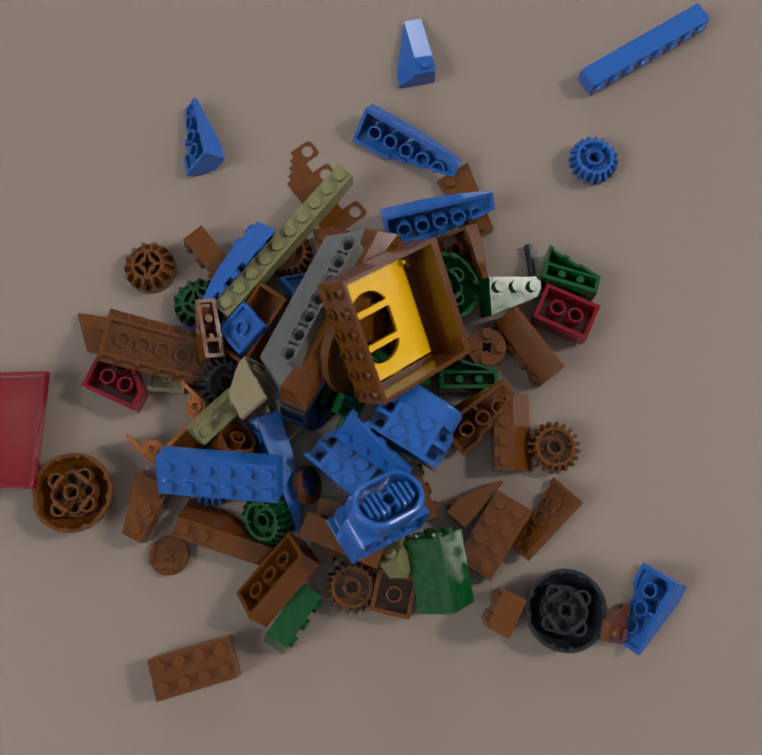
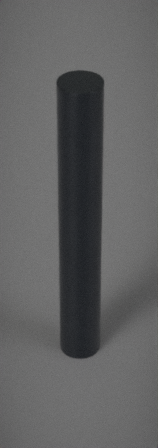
(530, 261)

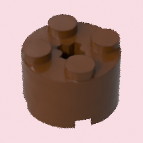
(488, 339)
(234, 438)

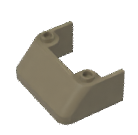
(253, 389)

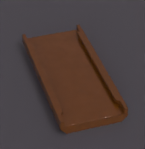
(151, 347)

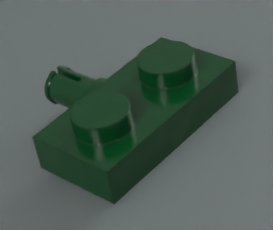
(343, 406)

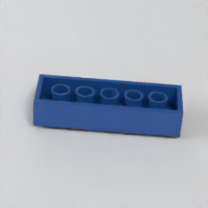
(220, 474)

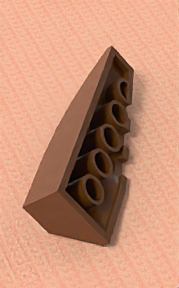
(219, 532)

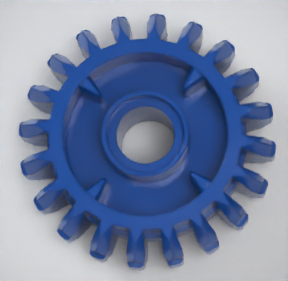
(599, 151)

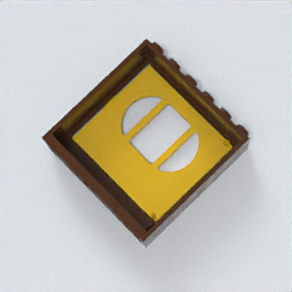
(421, 311)

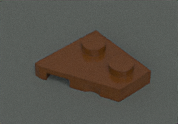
(92, 329)
(615, 625)

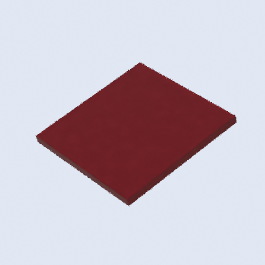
(21, 427)

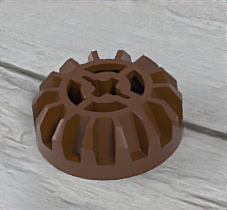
(158, 276)

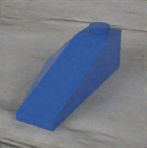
(202, 143)

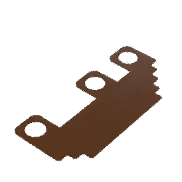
(305, 182)

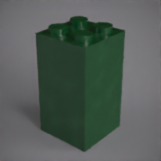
(439, 571)

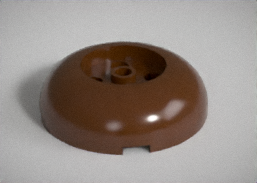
(56, 477)

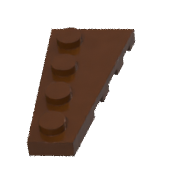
(463, 183)
(553, 511)

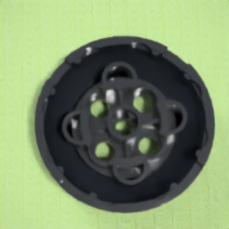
(579, 631)

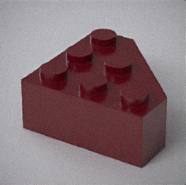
(117, 384)

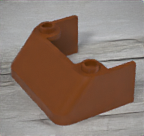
(182, 438)

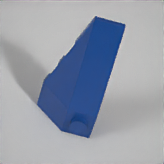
(415, 56)
(651, 605)

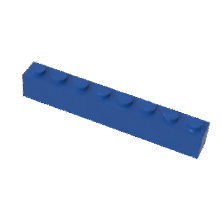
(643, 49)

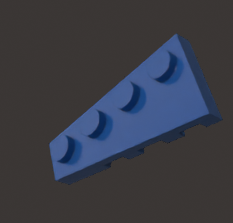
(373, 448)

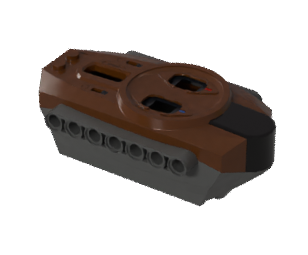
(302, 352)

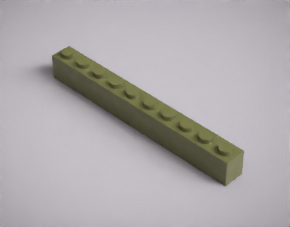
(286, 240)

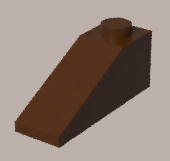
(208, 330)
(468, 505)

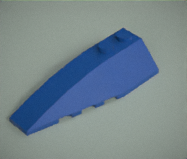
(402, 142)
(436, 214)
(240, 256)
(275, 440)

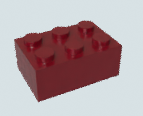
(564, 314)

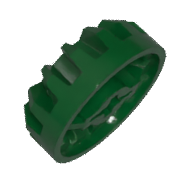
(186, 317)

